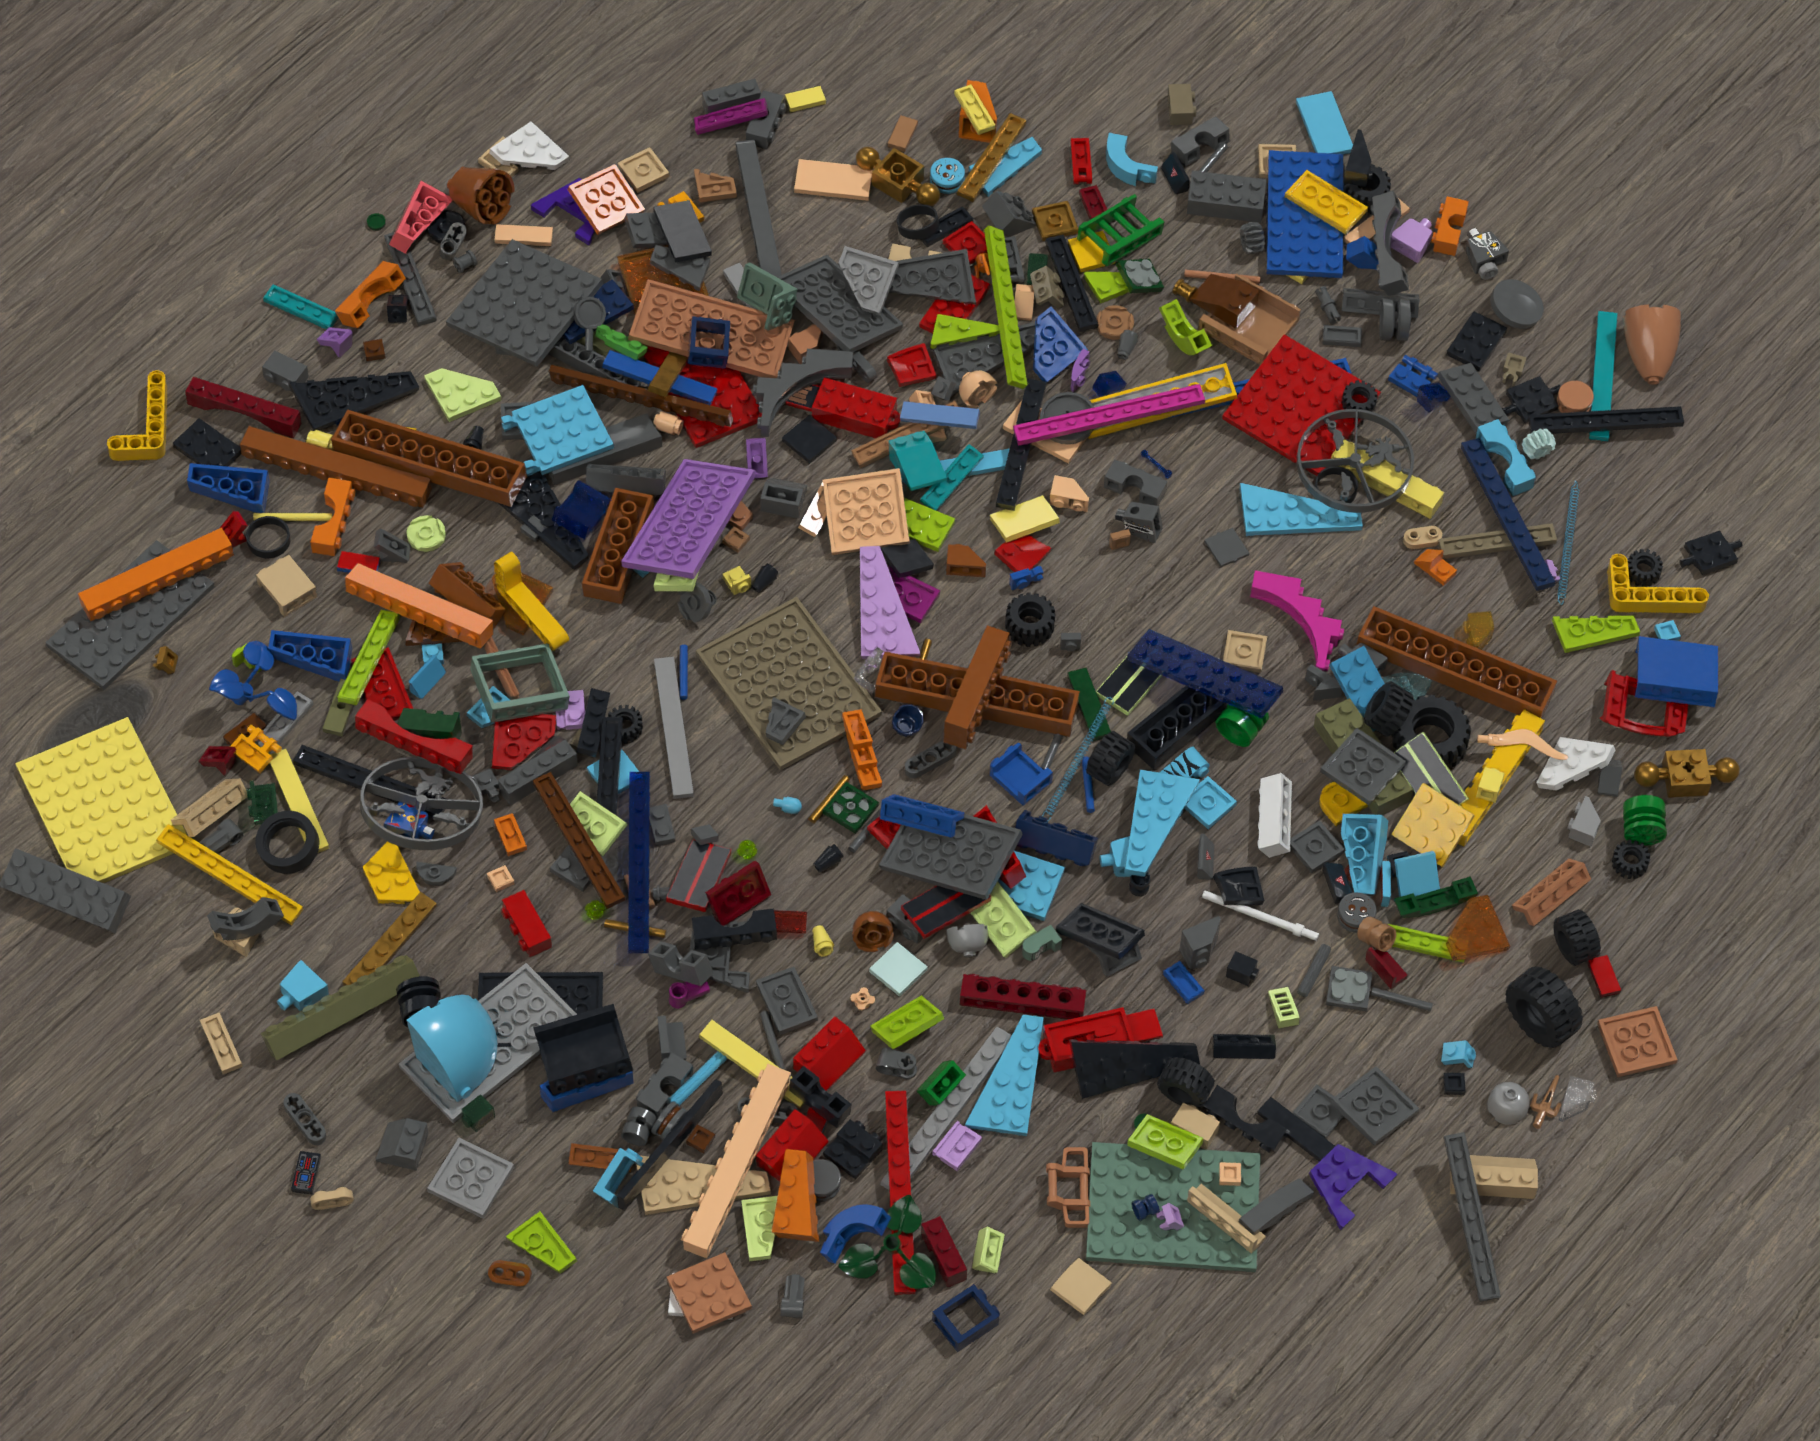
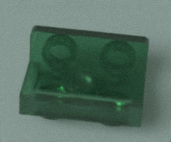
(263, 801)

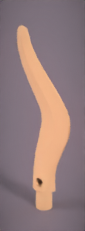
(1521, 736)

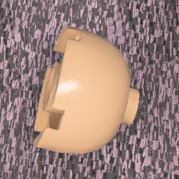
(977, 387)

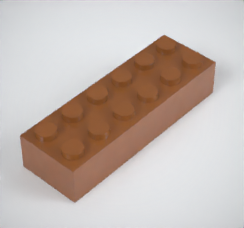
(625, 517)
(977, 687)

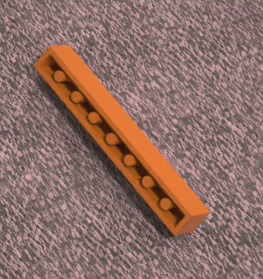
(156, 574)
(419, 605)

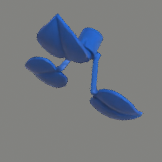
(228, 685)

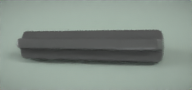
(1314, 970)

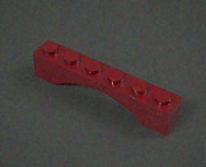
(277, 417)

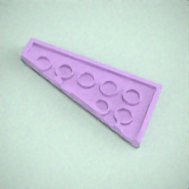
(882, 612)

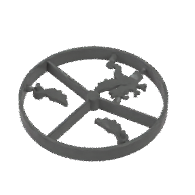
(1380, 451)
(421, 802)

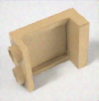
(287, 585)

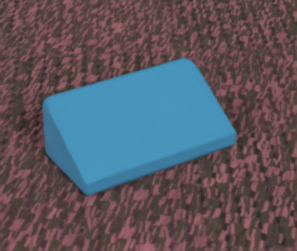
(426, 677)

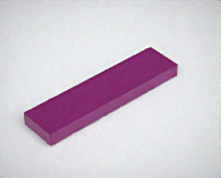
(730, 116)

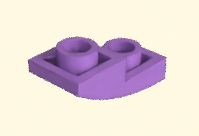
(1078, 372)

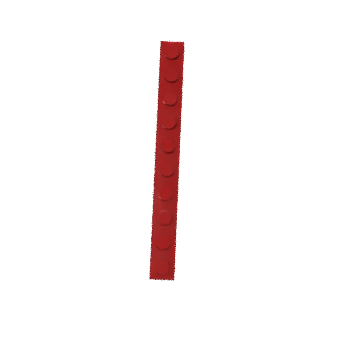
(898, 1174)

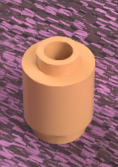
(668, 423)

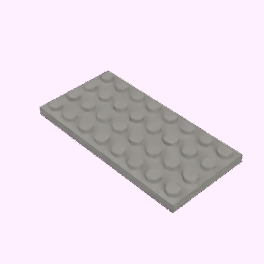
(517, 1007)

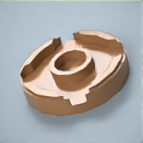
(1114, 321)

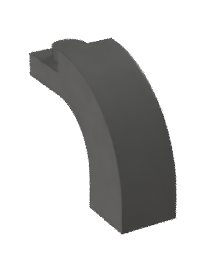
(248, 922)

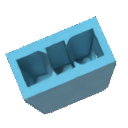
(1117, 857)
(301, 988)

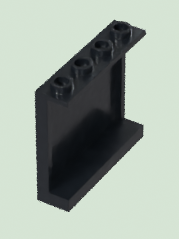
(583, 1049)

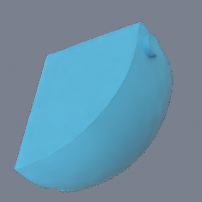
(455, 1043)

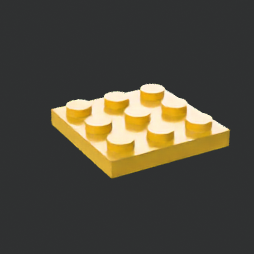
(1433, 824)

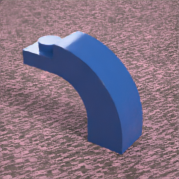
(849, 1223)

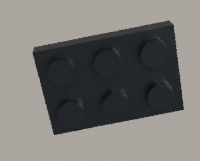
(1476, 341)
(207, 445)

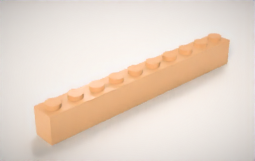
(736, 1161)

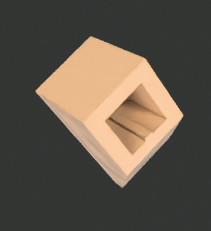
(1068, 494)

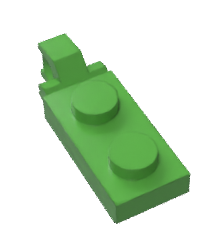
(620, 342)

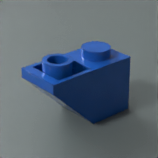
(1362, 253)

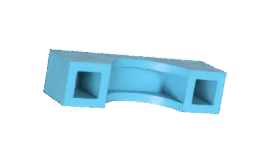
(1495, 439)

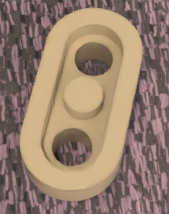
(1423, 537)
(337, 1198)

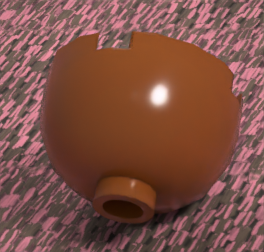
(872, 931)

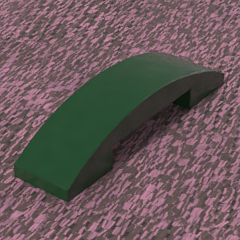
(1437, 900)

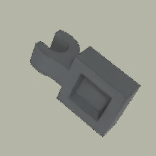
(487, 784)

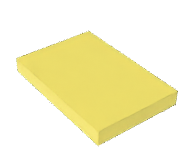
(1026, 519)

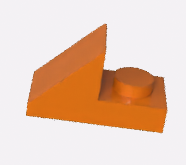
(1435, 566)

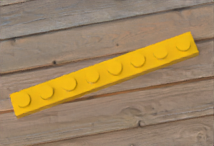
(226, 871)

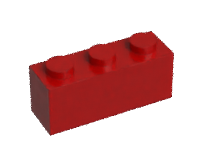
(526, 924)

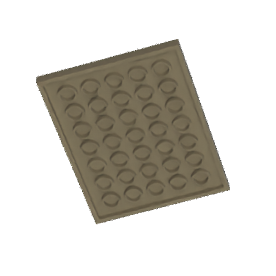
(795, 662)

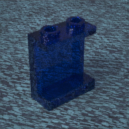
(581, 510)

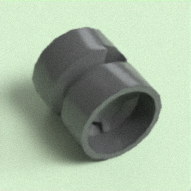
(638, 1126)

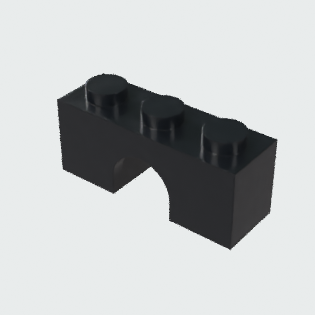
(808, 1089)

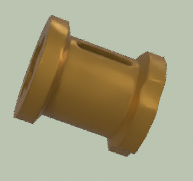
(1184, 289)

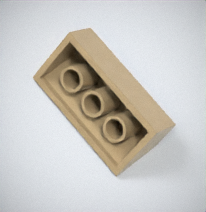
(1504, 1177)

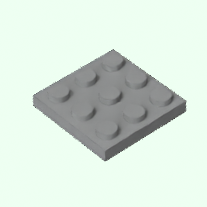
(470, 1178)

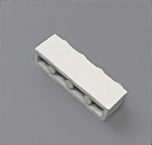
(1275, 815)

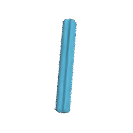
(698, 1078)

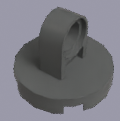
(696, 604)

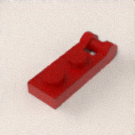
(1081, 160)

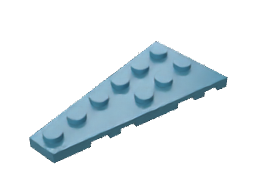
(1283, 513)
(1156, 811)
(1009, 1091)

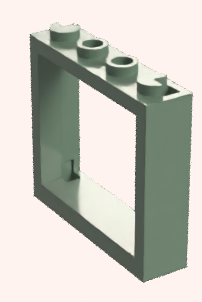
(524, 706)

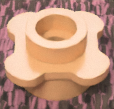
(862, 1004)

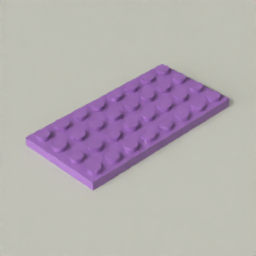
(688, 518)

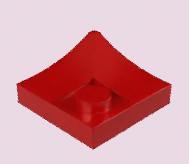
(912, 365)
(1022, 553)

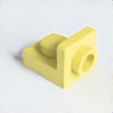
(737, 580)

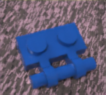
(1409, 380)

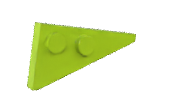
(955, 330)

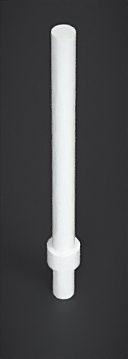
(1297, 928)

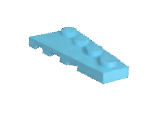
(1016, 158)

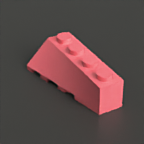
(420, 212)

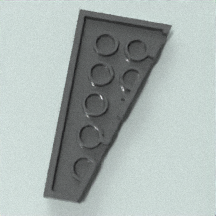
(936, 277)

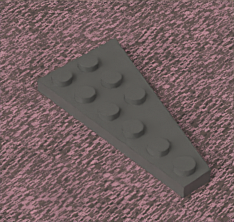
(977, 355)

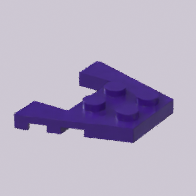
(564, 200)
(1340, 1173)

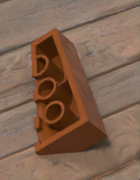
(463, 591)

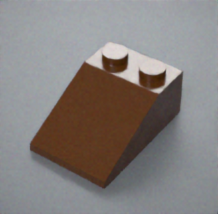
(1226, 298)

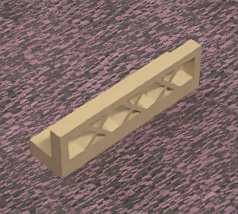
(211, 806)
(1223, 1217)

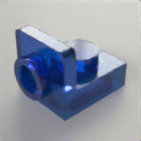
(1108, 383)

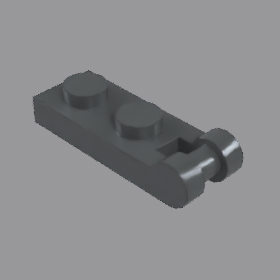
(1014, 260)

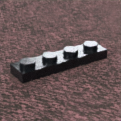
(592, 722)

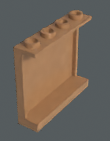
(1259, 330)

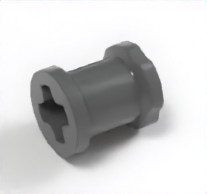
(464, 261)

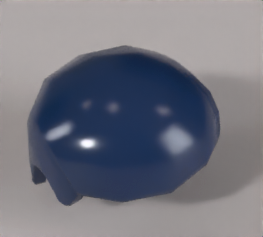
(907, 720)

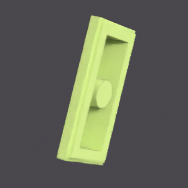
(988, 1250)

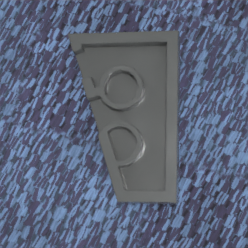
(688, 271)

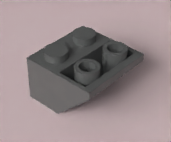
(1008, 213)
(783, 497)

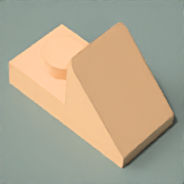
(1024, 301)

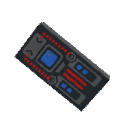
(306, 1172)

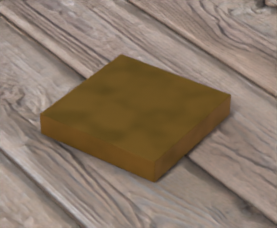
(1055, 220)

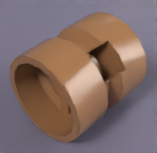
(1376, 934)

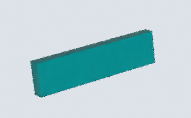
(300, 307)
(955, 474)

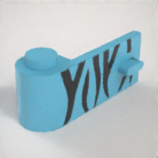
(1188, 764)

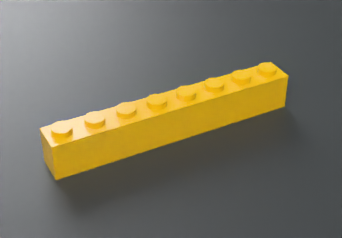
(1504, 759)

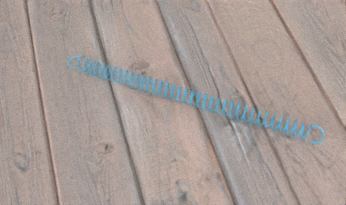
(1568, 545)
(1071, 769)

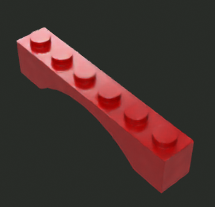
(448, 753)

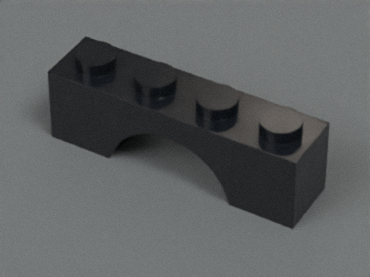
(710, 933)
(1268, 1133)

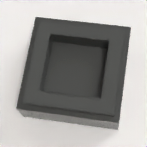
(530, 533)
(704, 834)

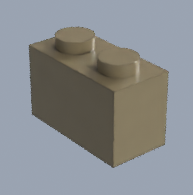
(1180, 104)

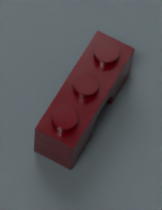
(948, 1258)

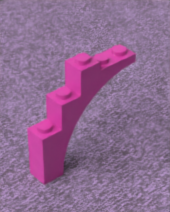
(1306, 611)

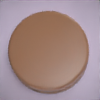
(1575, 397)

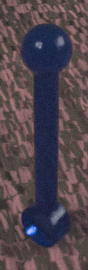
(1167, 473)

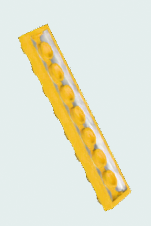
(1214, 382)

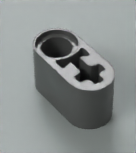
(448, 240)

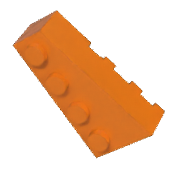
(796, 1200)

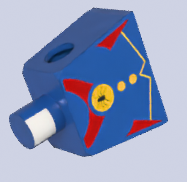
(404, 823)

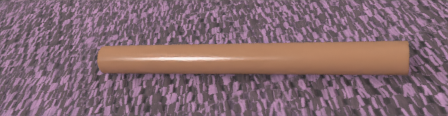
(1204, 275)

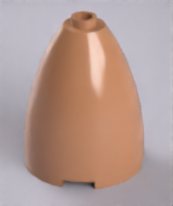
(1652, 339)

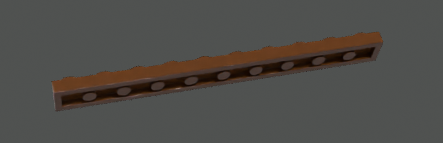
(641, 395)

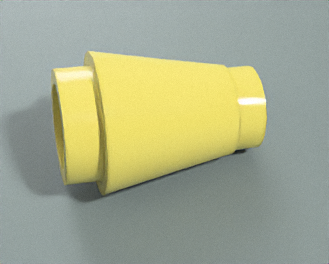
(822, 942)

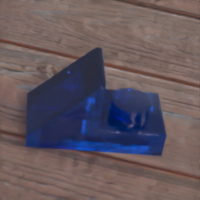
(1431, 394)

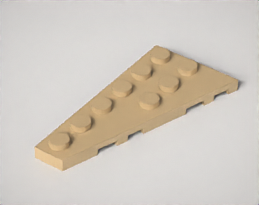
(682, 1183)

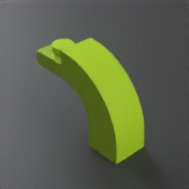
(1180, 330)

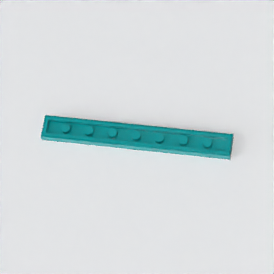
(1603, 367)

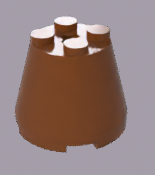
(482, 193)

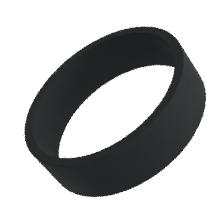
(916, 210)
(1337, 470)
(267, 554)

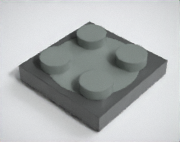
(1349, 988)

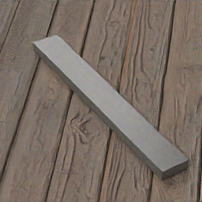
(673, 727)

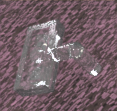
(868, 665)

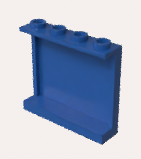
(1677, 671)

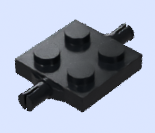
(1531, 398)
(1710, 553)

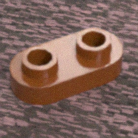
(510, 1273)

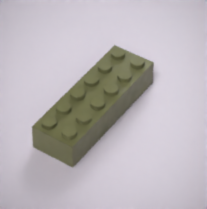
(1335, 726)

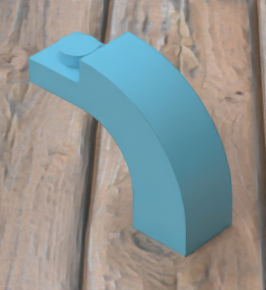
(1123, 166)

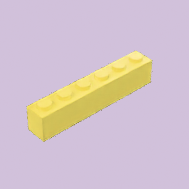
(1383, 478)

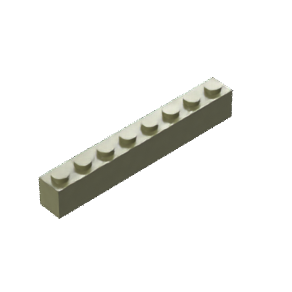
(338, 1008)

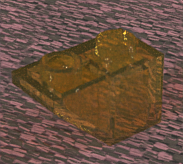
(1479, 628)

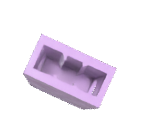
(1412, 238)

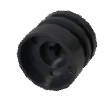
(417, 994)

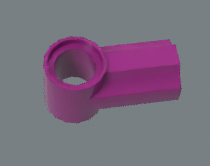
(688, 991)

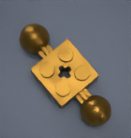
(898, 175)
(1686, 772)

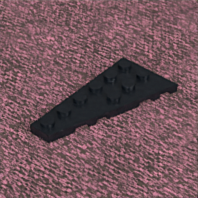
(1123, 1063)

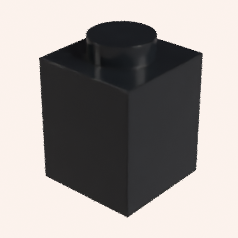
(1242, 969)

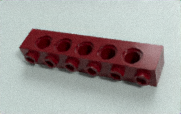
(1014, 1003)

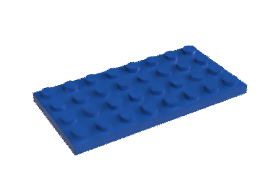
(1296, 238)

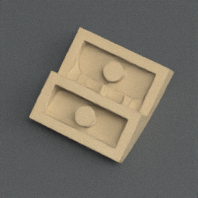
(1081, 1286)

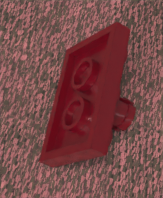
(738, 893)

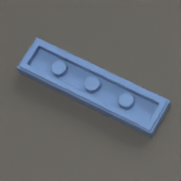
(939, 415)

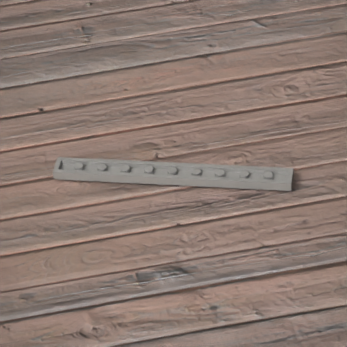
(952, 1105)

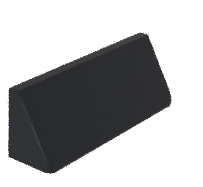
(1244, 1046)

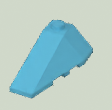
(1364, 846)

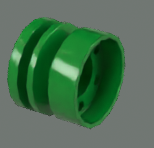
(1239, 726)
(1644, 819)

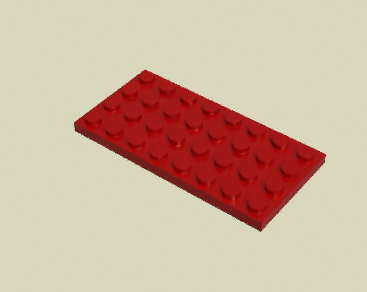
(731, 395)

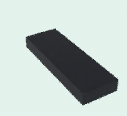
(948, 224)

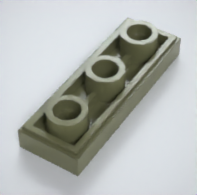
(337, 717)

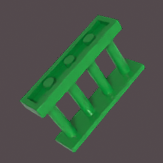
(1124, 245)

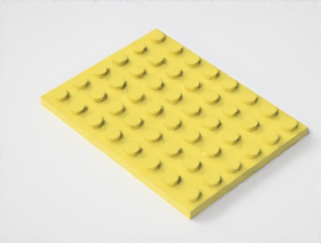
(100, 802)

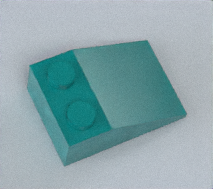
(916, 460)

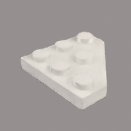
(530, 149)
(1582, 758)

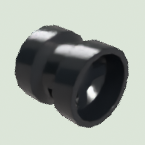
(1139, 885)

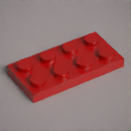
(954, 309)

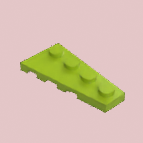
(1593, 631)

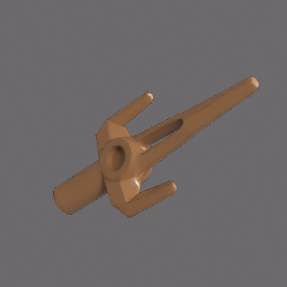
(1544, 1108)

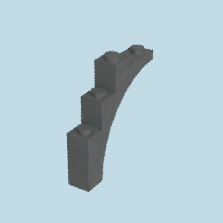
(817, 364)

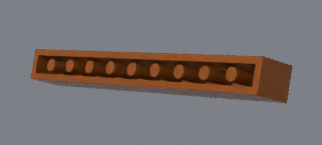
(326, 464)

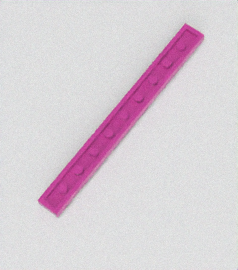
(1109, 414)

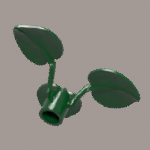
(917, 1272)

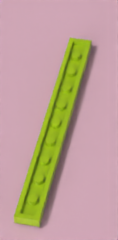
(1005, 307)

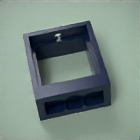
(698, 355)
(949, 1330)

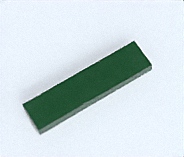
(1088, 702)

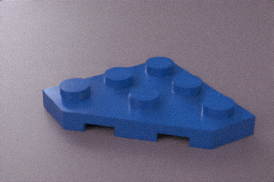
(1054, 345)

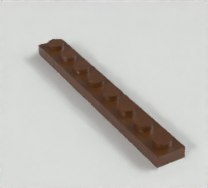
(578, 840)

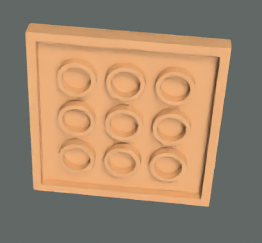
(865, 511)

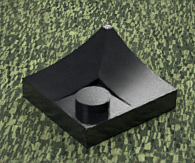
(1240, 886)

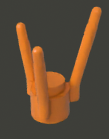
(982, 264)

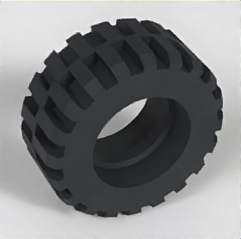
(1441, 714)
(1544, 1007)

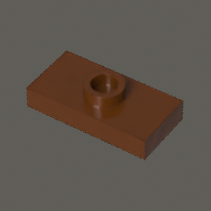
(233, 734)

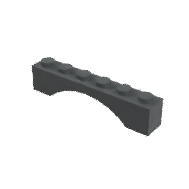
(1386, 213)

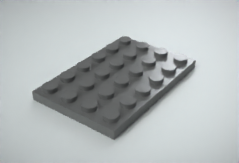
(832, 307)
(962, 863)

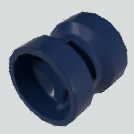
(1145, 1207)

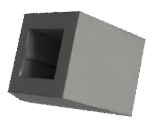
(1585, 824)

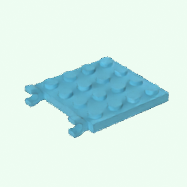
(560, 430)

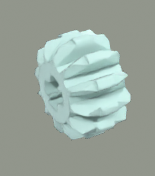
(1538, 444)

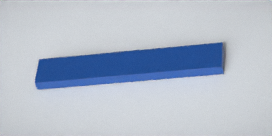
(645, 373)

